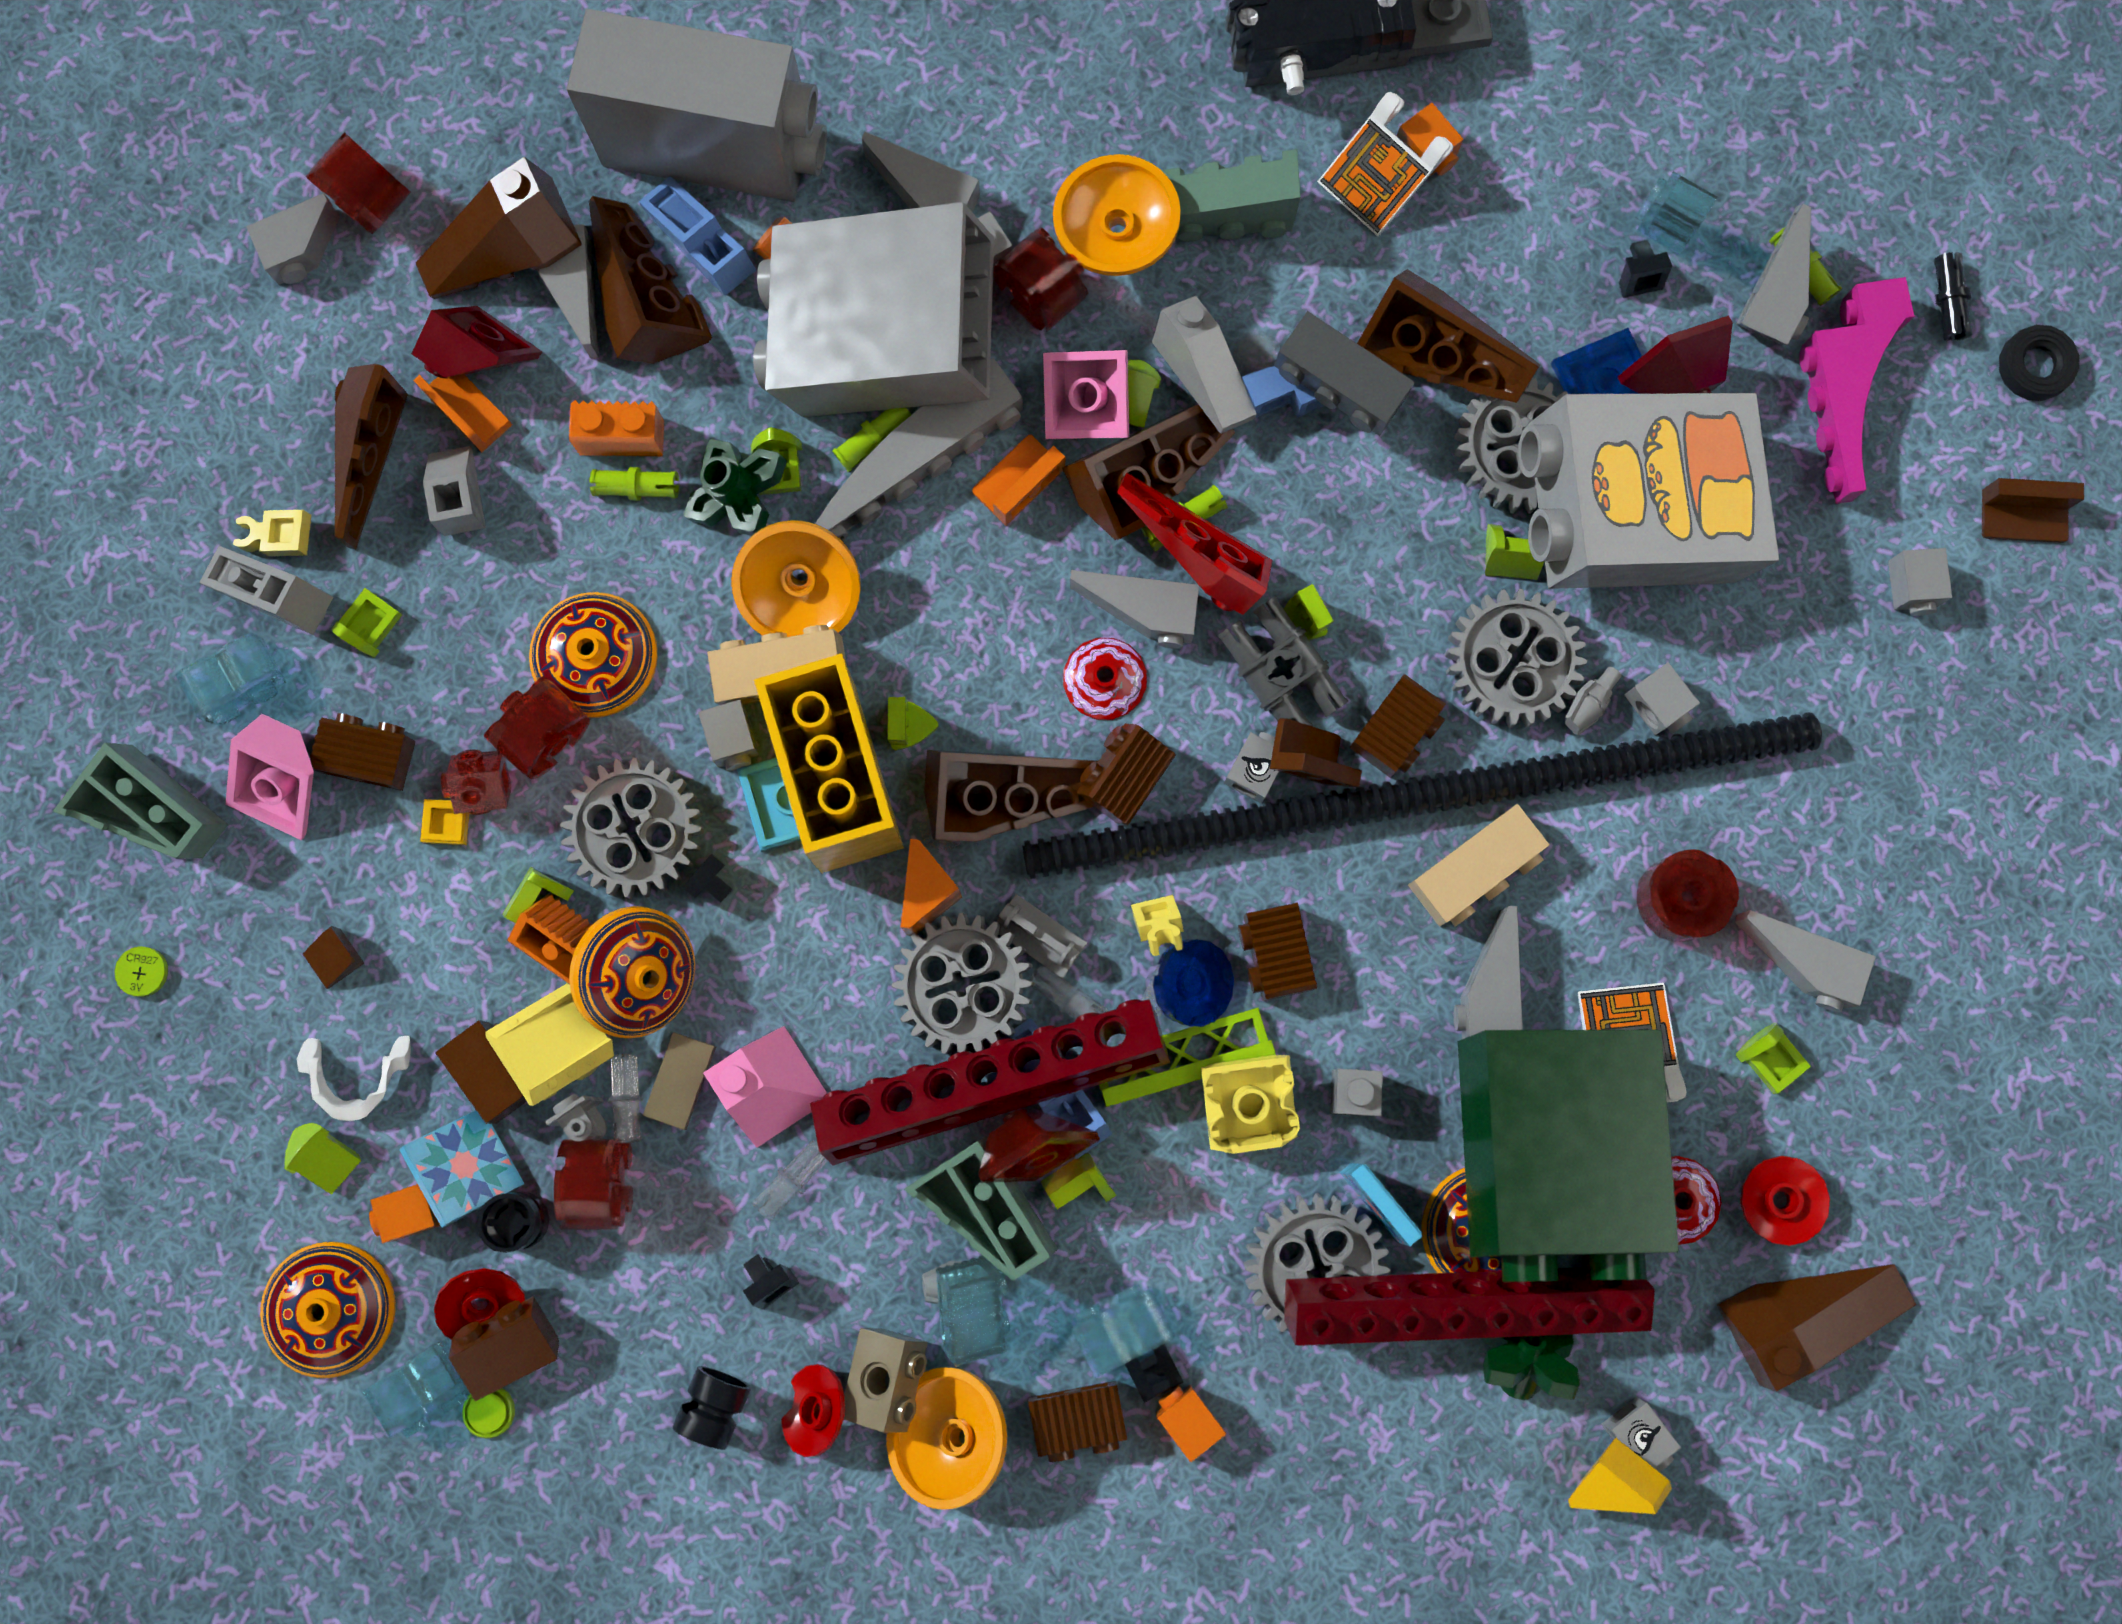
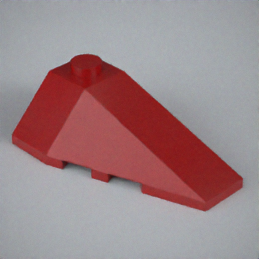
(1216, 560)

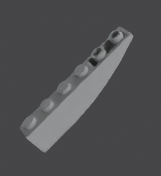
(920, 448)

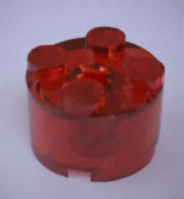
(358, 183)
(1041, 280)
(537, 727)
(1712, 891)
(592, 1184)

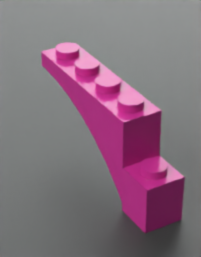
(1841, 375)

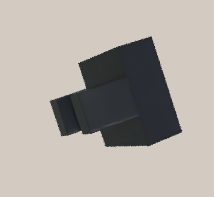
(1644, 270)
(707, 879)
(768, 1282)
(1154, 1373)

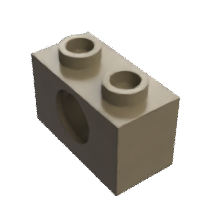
(866, 1394)

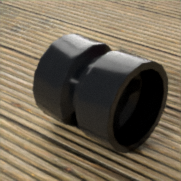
(512, 1221)
(710, 1412)

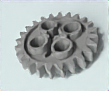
(1479, 434)
(1546, 679)
(598, 847)
(953, 946)
(1353, 1256)

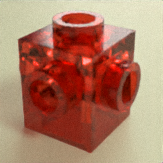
(477, 782)

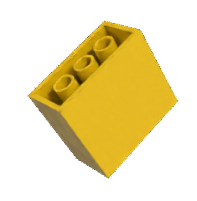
(828, 763)

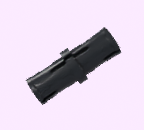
(1953, 296)

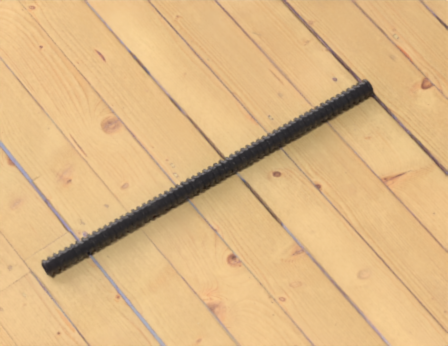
(1426, 794)

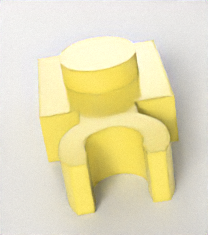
(279, 533)
(1158, 923)

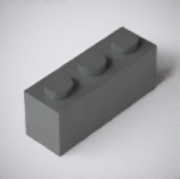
(1343, 374)

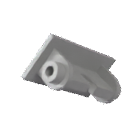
(1040, 936)
(579, 1118)

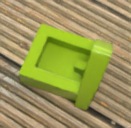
(1141, 386)
(787, 446)
(1509, 556)
(1309, 612)
(366, 623)
(908, 723)
(529, 891)
(1773, 1058)
(319, 1157)
(1076, 1179)

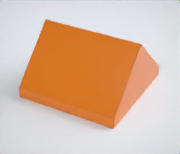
(926, 891)

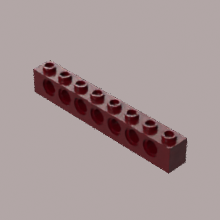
(1011, 1090)
(1461, 1307)

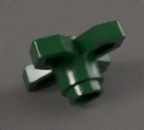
(733, 486)
(1532, 1364)

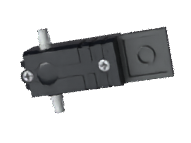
(1335, 37)

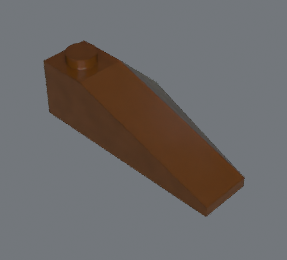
(503, 230)
(639, 300)
(1440, 340)
(365, 424)
(1158, 455)
(990, 794)
(1810, 1320)

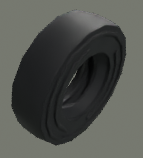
(2057, 345)

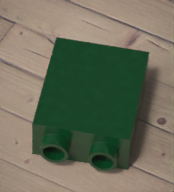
(1567, 1150)

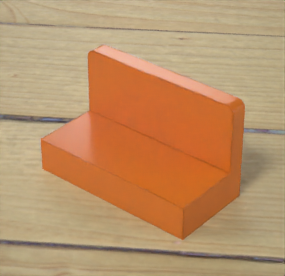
(466, 408)
(1019, 478)

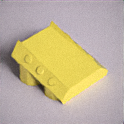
(549, 1046)
(1250, 1104)

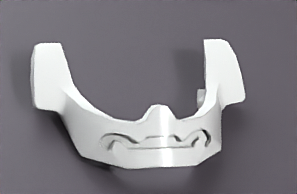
(310, 1062)

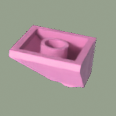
(1086, 394)
(271, 775)
(766, 1085)

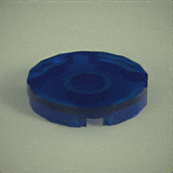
(1194, 983)

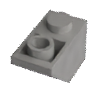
(453, 492)

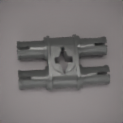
(1289, 644)

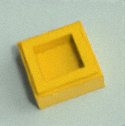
(442, 825)

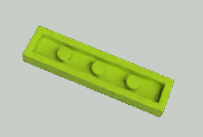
(1191, 1072)

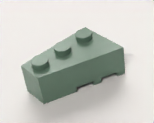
(142, 803)
(987, 1214)

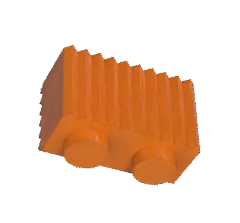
(616, 429)
(549, 934)

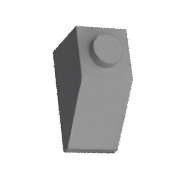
(295, 238)

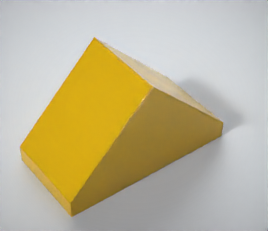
(1621, 1483)

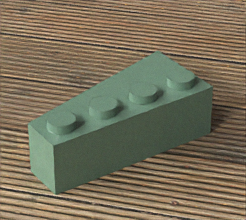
(1239, 198)

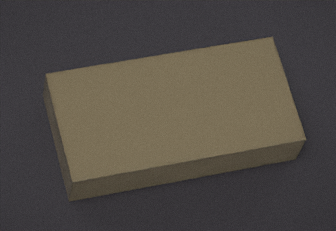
(679, 1081)

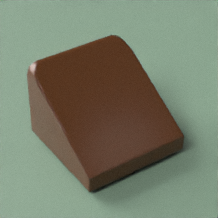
(332, 957)

